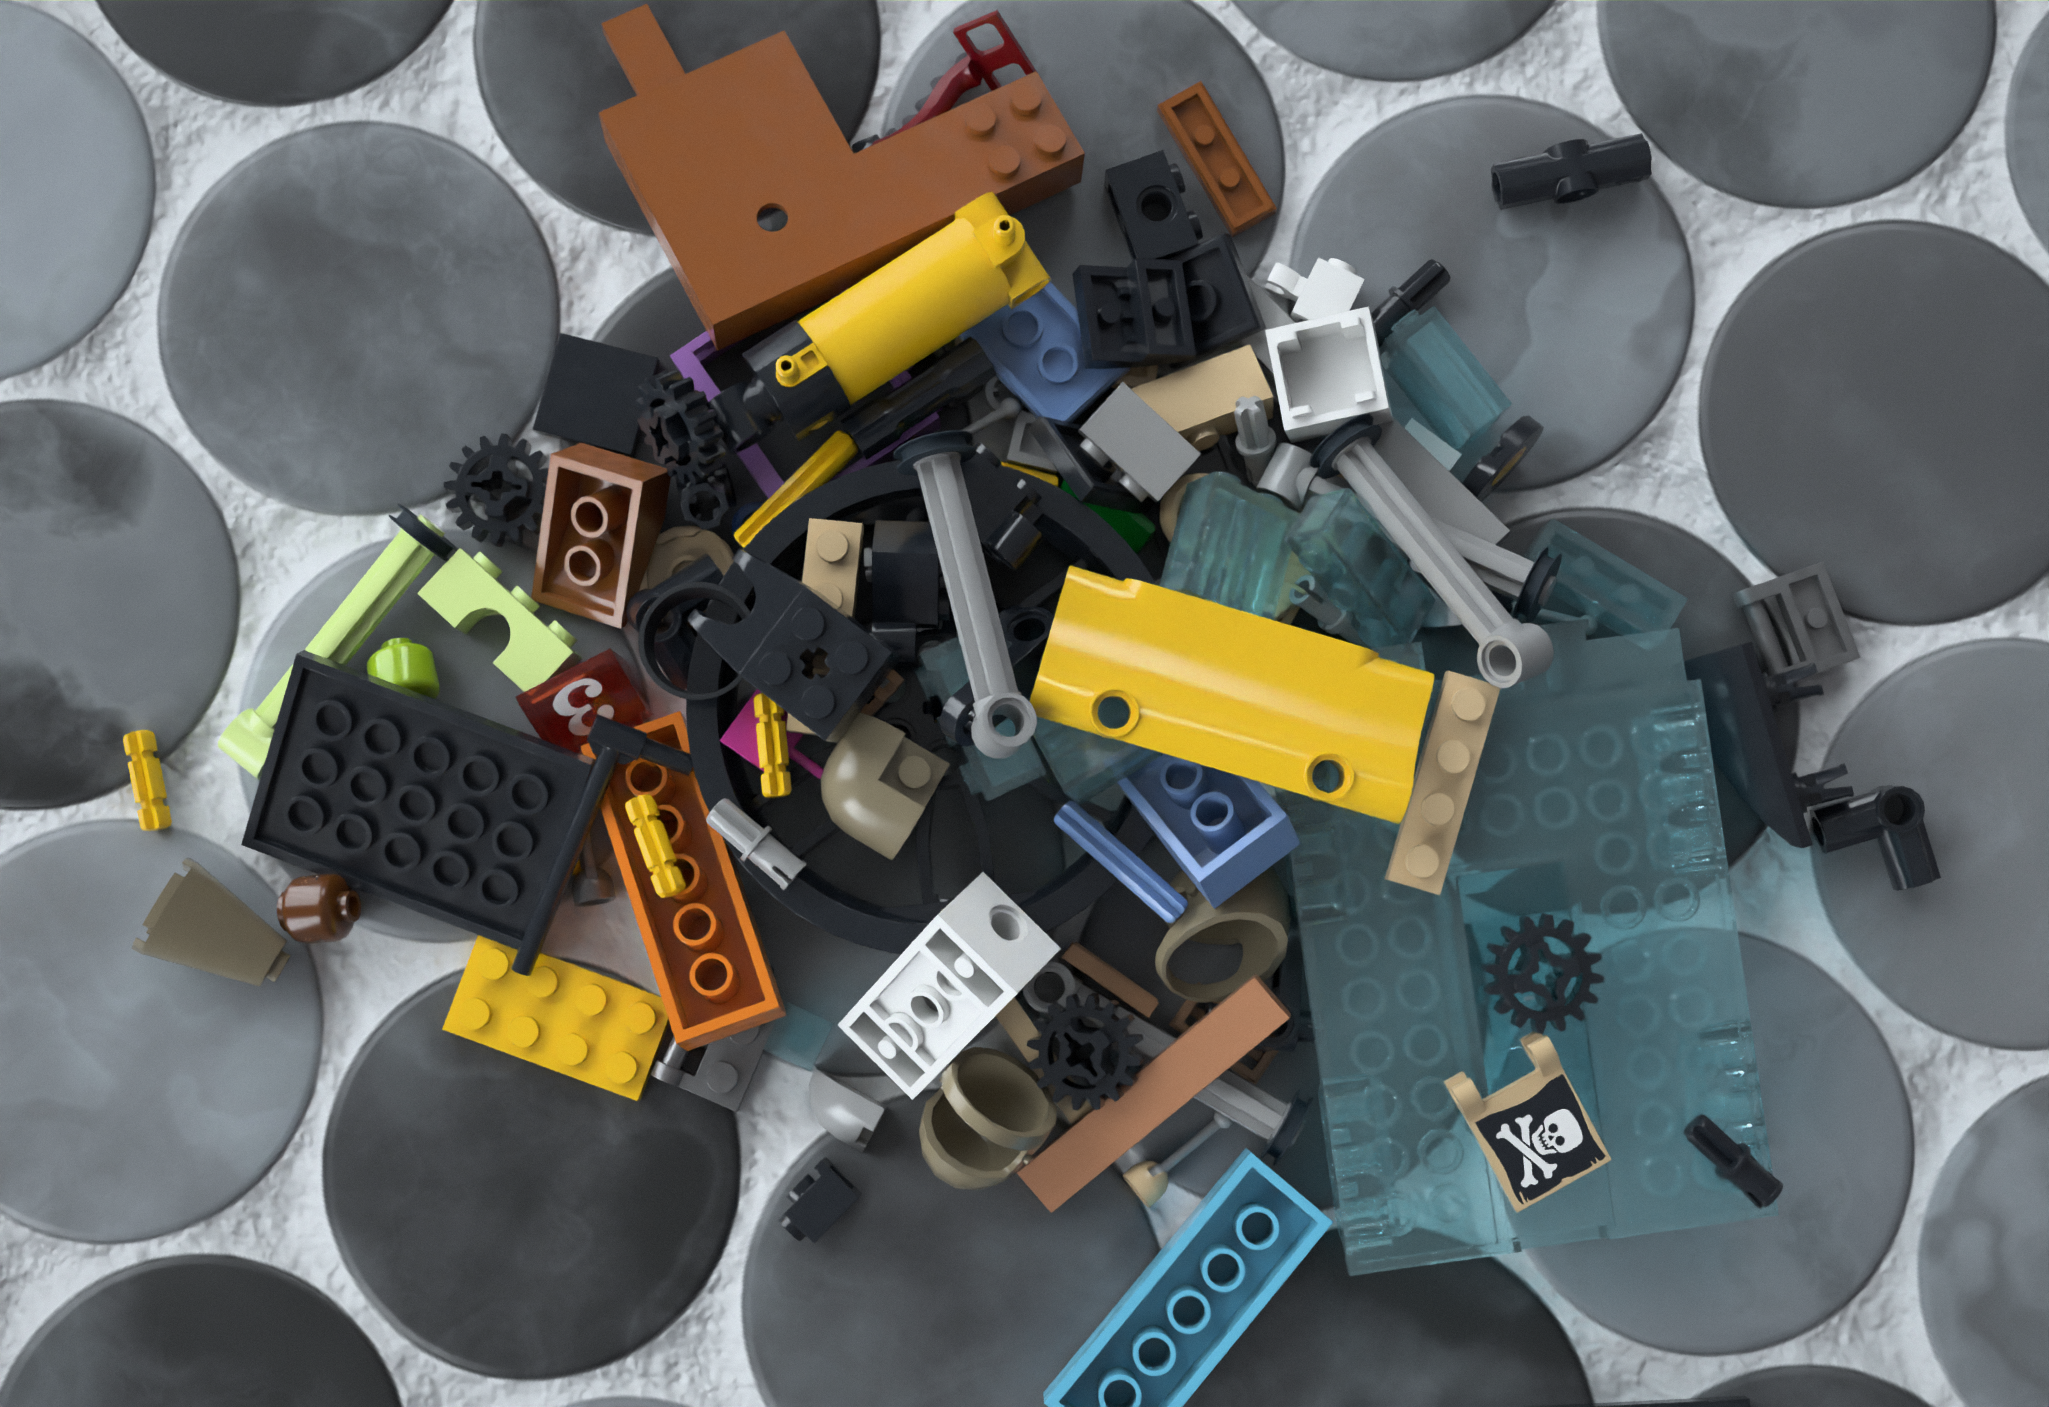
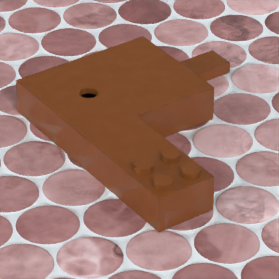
(758, 136)

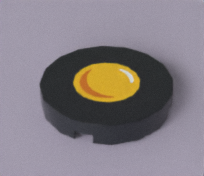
(1503, 459)

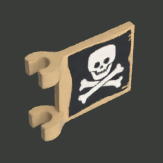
(1532, 1128)

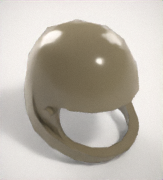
(1253, 916)
(985, 1119)

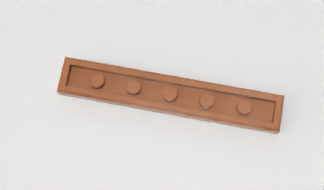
(1160, 1091)

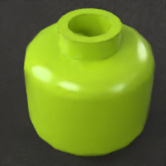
(406, 665)

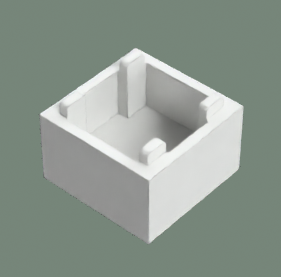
(1328, 373)

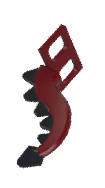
(964, 75)

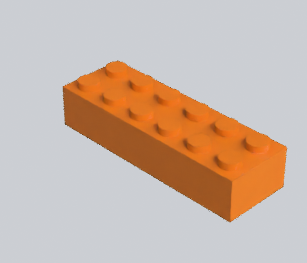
(706, 936)

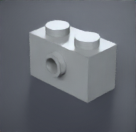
(1137, 444)

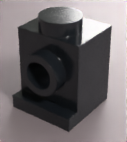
(818, 1202)

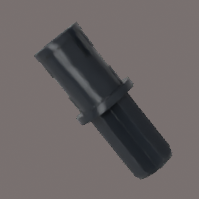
(1409, 296)
(1733, 1161)

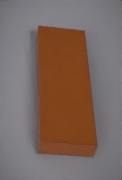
(1216, 159)

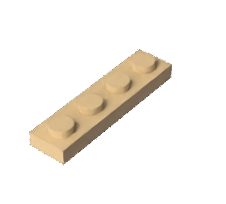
(833, 570)
(1442, 782)

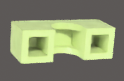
(469, 591)

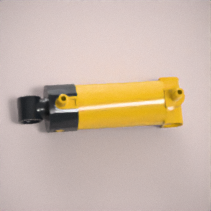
(881, 326)

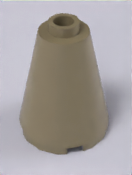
(211, 930)

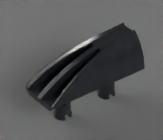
(1748, 741)

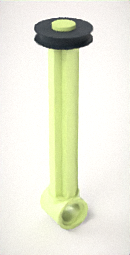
(419, 539)

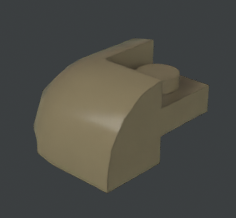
(879, 784)

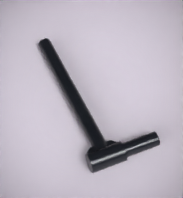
(613, 745)

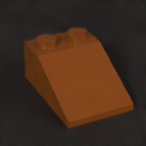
(597, 531)

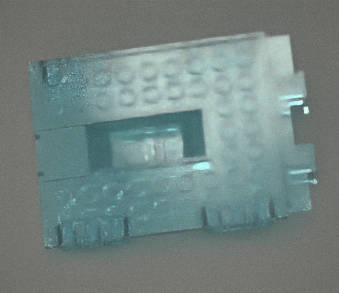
(1582, 810)

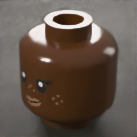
(318, 908)

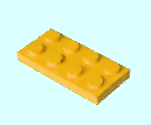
(560, 1018)

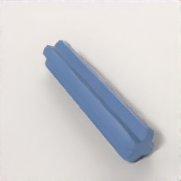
(1120, 861)

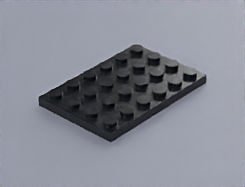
(414, 799)

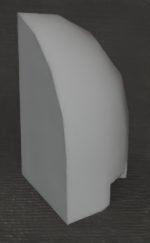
(844, 1110)

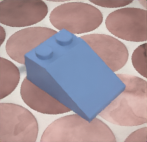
(1211, 823)

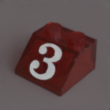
(569, 702)

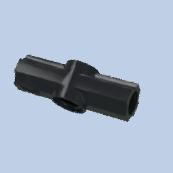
(1571, 171)

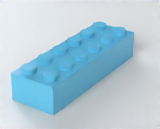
(1195, 1294)

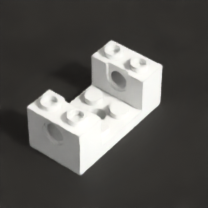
(948, 985)

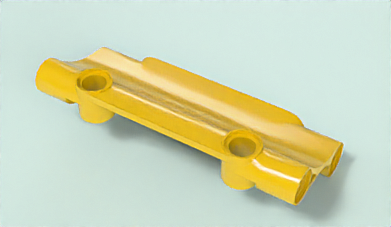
(1234, 691)

